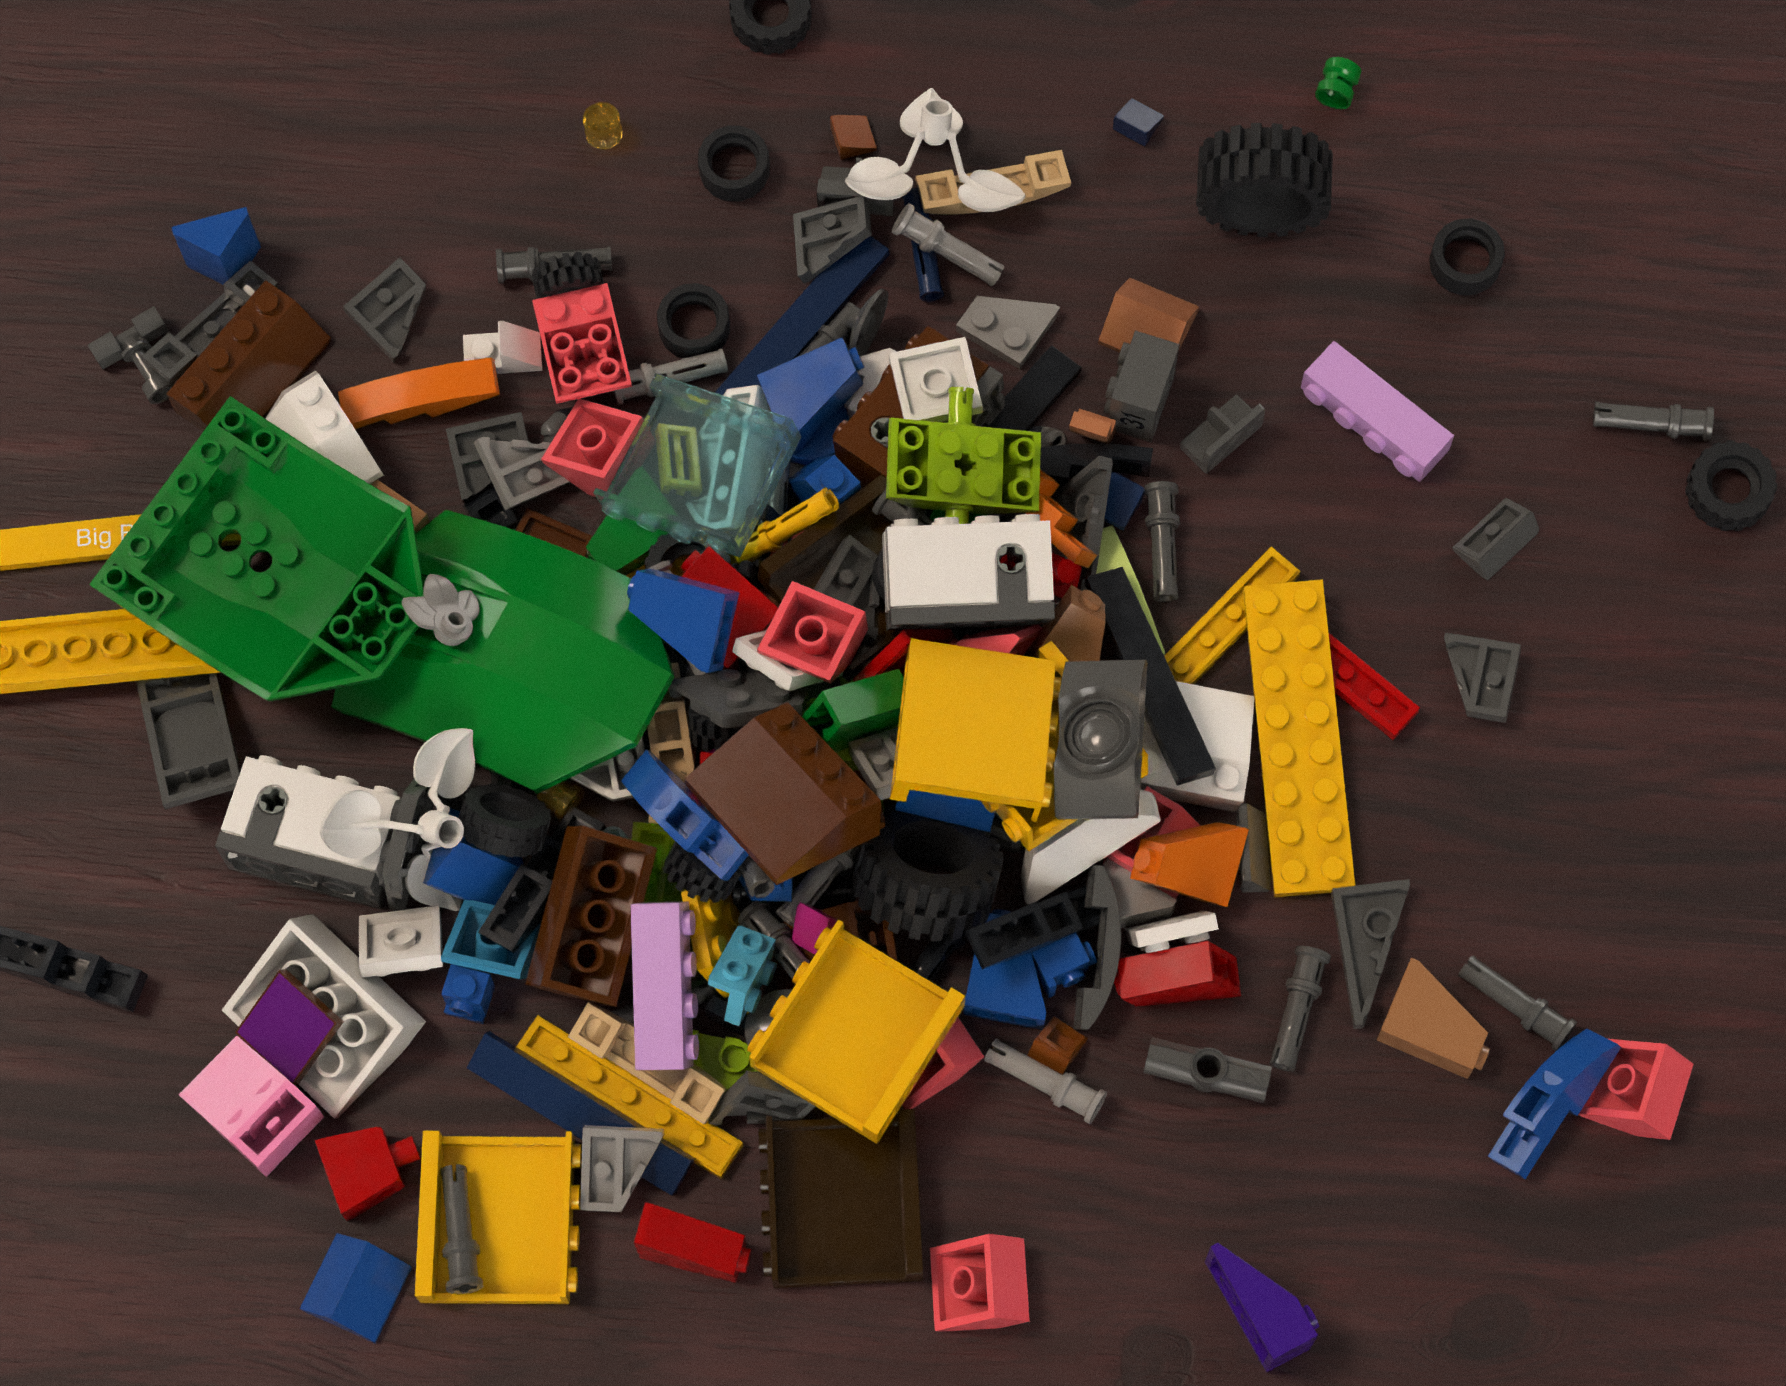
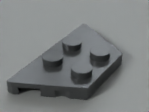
(736, 696)
(403, 844)

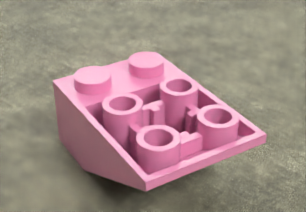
(252, 1105)

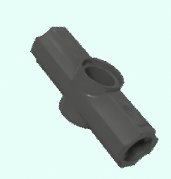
(1235, 1075)

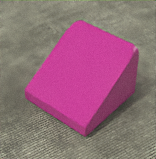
(809, 925)

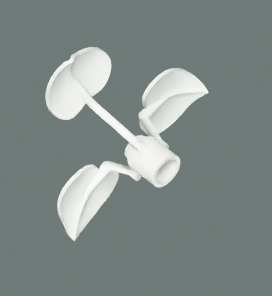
(934, 122)
(353, 820)

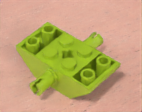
(995, 464)

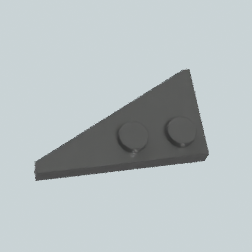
(1086, 499)
(1365, 928)

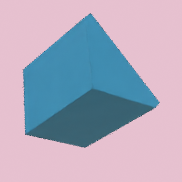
(471, 950)

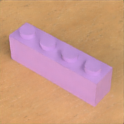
(1376, 412)
(663, 985)

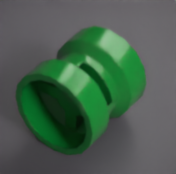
(1339, 78)

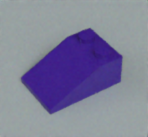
(1265, 1311)

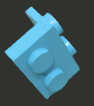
(743, 970)

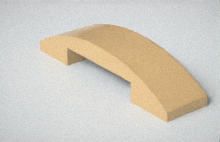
(1037, 177)
(613, 1039)

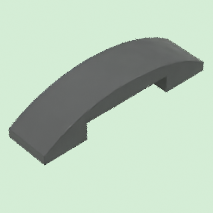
(177, 353)
(1100, 896)

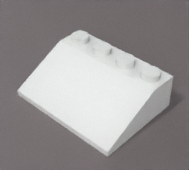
(1226, 729)
(375, 1017)

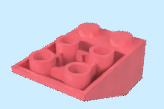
(582, 343)

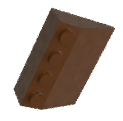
(786, 795)

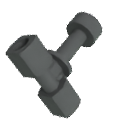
(131, 346)

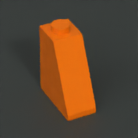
(1193, 861)

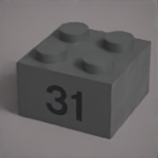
(1141, 385)

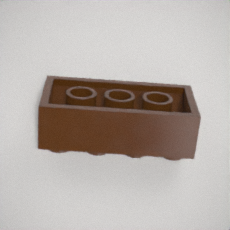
(250, 358)
(588, 915)

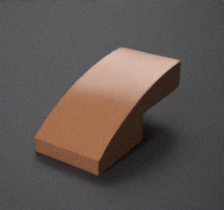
(1093, 426)

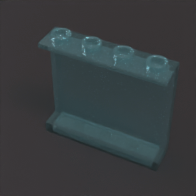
(701, 467)

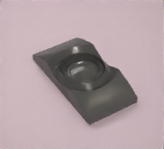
(189, 737)
(1100, 739)

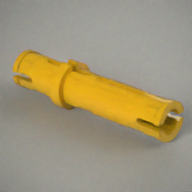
(773, 534)

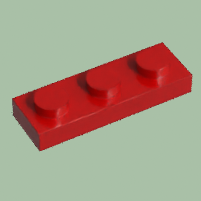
(1369, 691)

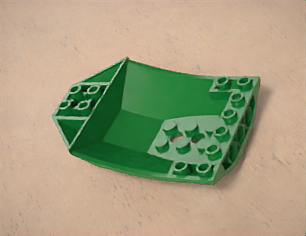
(337, 572)
(551, 666)

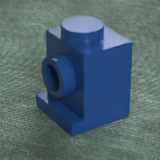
(1063, 963)
(467, 993)

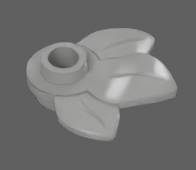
(443, 610)

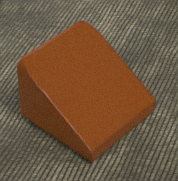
(852, 135)
(1057, 1045)

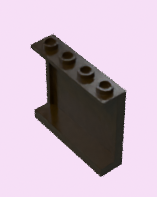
(811, 551)
(840, 1203)

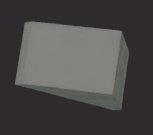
(1137, 900)

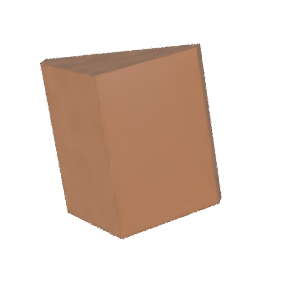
(1147, 311)

